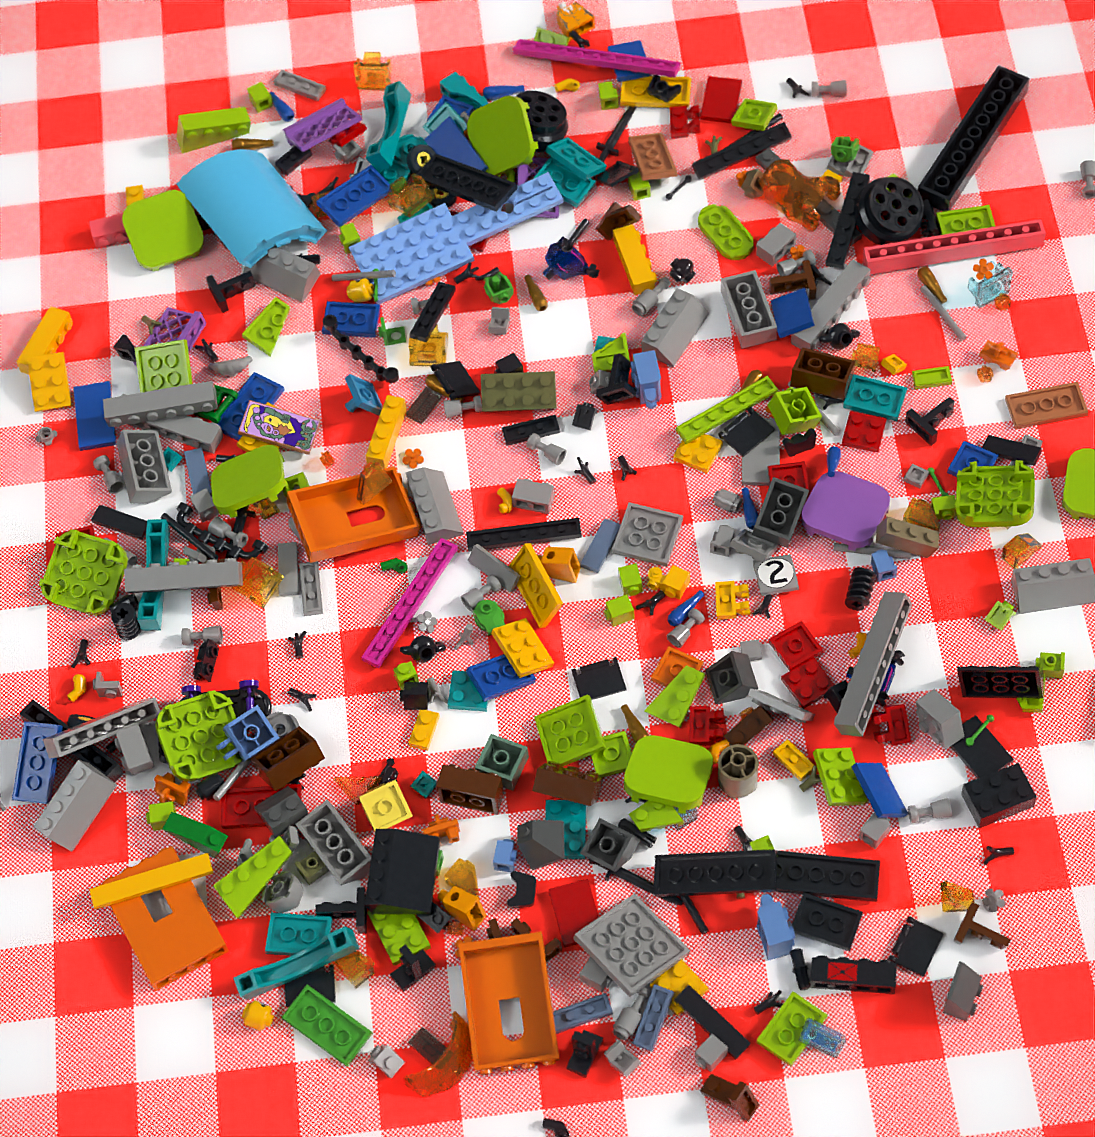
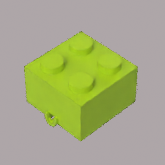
(794, 410)

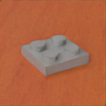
(753, 546)

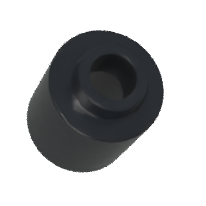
(209, 786)

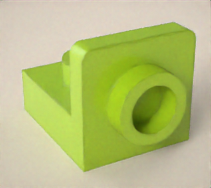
(1000, 614)

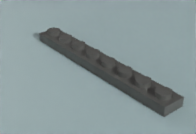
(828, 213)

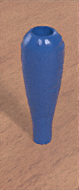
(500, 91)
(282, 108)
(833, 458)
(749, 509)
(680, 613)

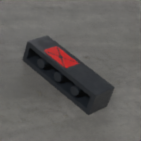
(853, 975)

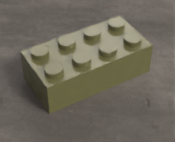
(518, 391)

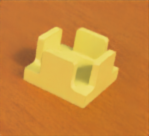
(385, 805)

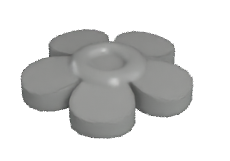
(426, 621)
(993, 899)

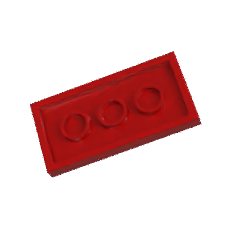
(239, 805)

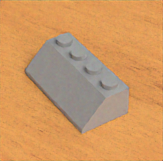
(285, 273)
(674, 327)
(143, 465)
(434, 504)
(1054, 585)
(75, 805)
(335, 843)

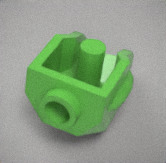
(844, 149)
(498, 288)
(488, 616)

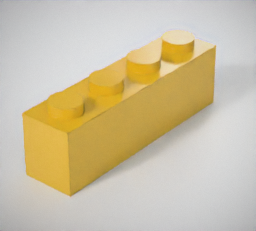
(633, 259)
(46, 337)
(386, 431)

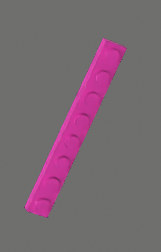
(409, 603)

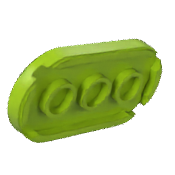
(725, 232)

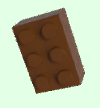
(822, 373)
(287, 758)
(568, 783)
(470, 789)

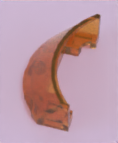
(449, 1066)

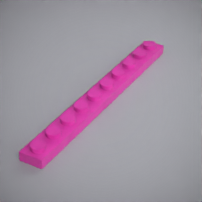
(597, 58)

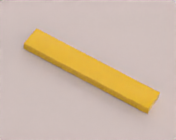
(151, 881)

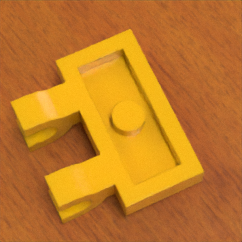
(726, 601)

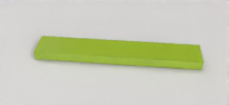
(726, 409)

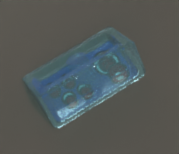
(822, 1038)

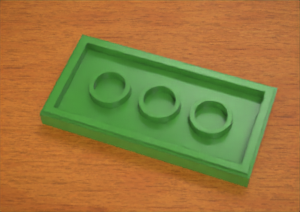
(327, 1025)

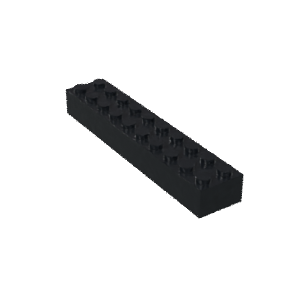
(973, 138)

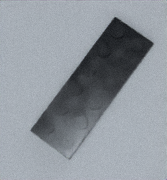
(467, 182)
(715, 873)
(827, 876)

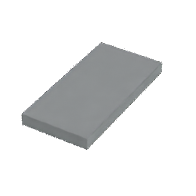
(763, 455)

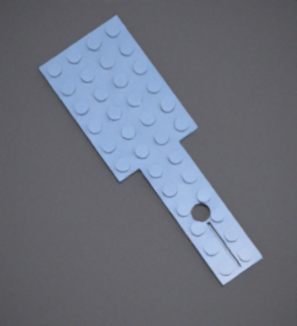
(439, 242)

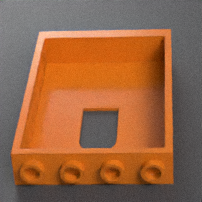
(325, 527)
(179, 940)
(502, 971)

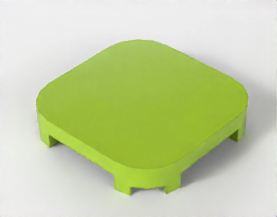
(502, 134)
(163, 229)
(248, 479)
(1080, 484)
(995, 495)
(84, 573)
(192, 732)
(668, 772)

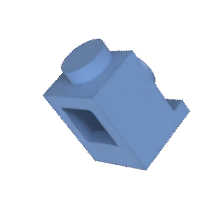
(883, 565)
(505, 856)

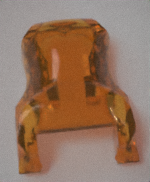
(797, 192)

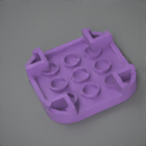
(845, 509)

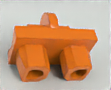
(998, 354)
(170, 791)
(443, 828)

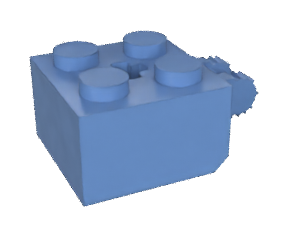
(646, 378)
(244, 745)
(774, 929)

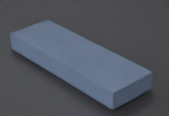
(197, 470)
(600, 546)
(582, 1013)
(653, 1018)

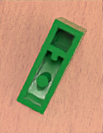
(195, 834)

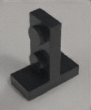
(229, 288)
(618, 386)
(925, 425)
(347, 910)
(413, 968)
(584, 1052)

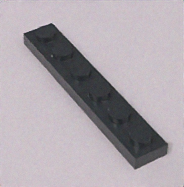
(741, 151)
(846, 223)
(525, 533)

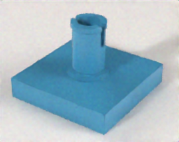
(363, 396)

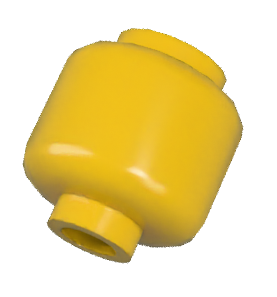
(360, 290)
(257, 1015)

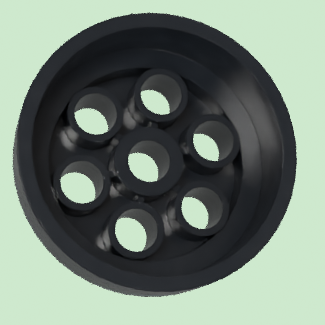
(545, 117)
(869, 211)

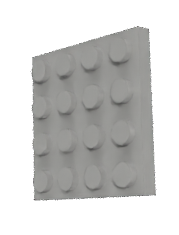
(631, 945)

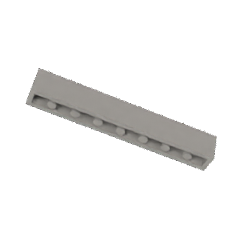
(873, 664)

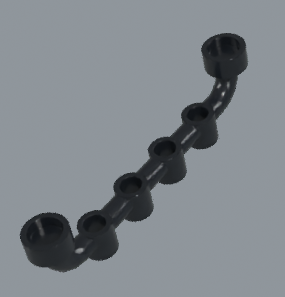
(390, 374)
(219, 543)

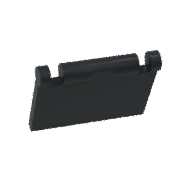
(616, 174)
(455, 379)
(746, 432)
(599, 679)
(916, 946)
(317, 979)

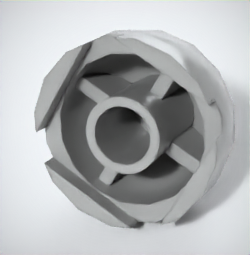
(283, 893)

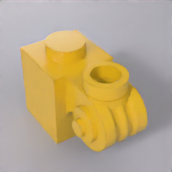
(672, 584)

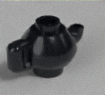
(682, 269)
(840, 336)
(423, 648)

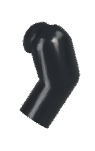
(557, 1126)

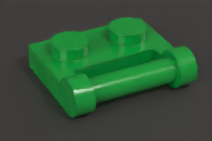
(221, 392)

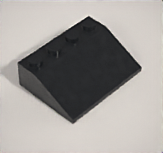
(1001, 682)
(402, 872)

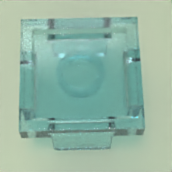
(989, 289)

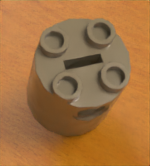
(738, 771)

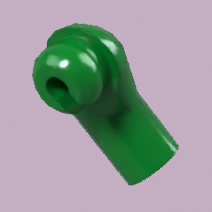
(394, 564)

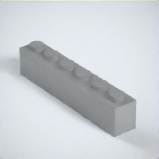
(833, 304)
(160, 404)
(186, 430)
(183, 577)
(101, 727)

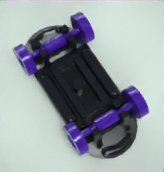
(243, 698)

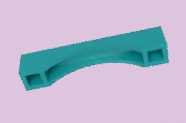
(458, 88)
(396, 103)
(157, 549)
(265, 978)

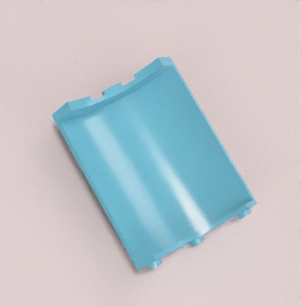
(248, 204)

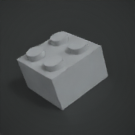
(939, 719)
(135, 750)

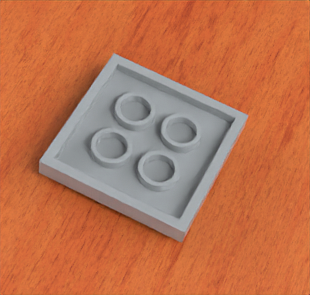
(647, 534)
(780, 706)

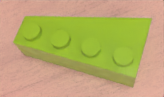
(211, 127)
(250, 878)

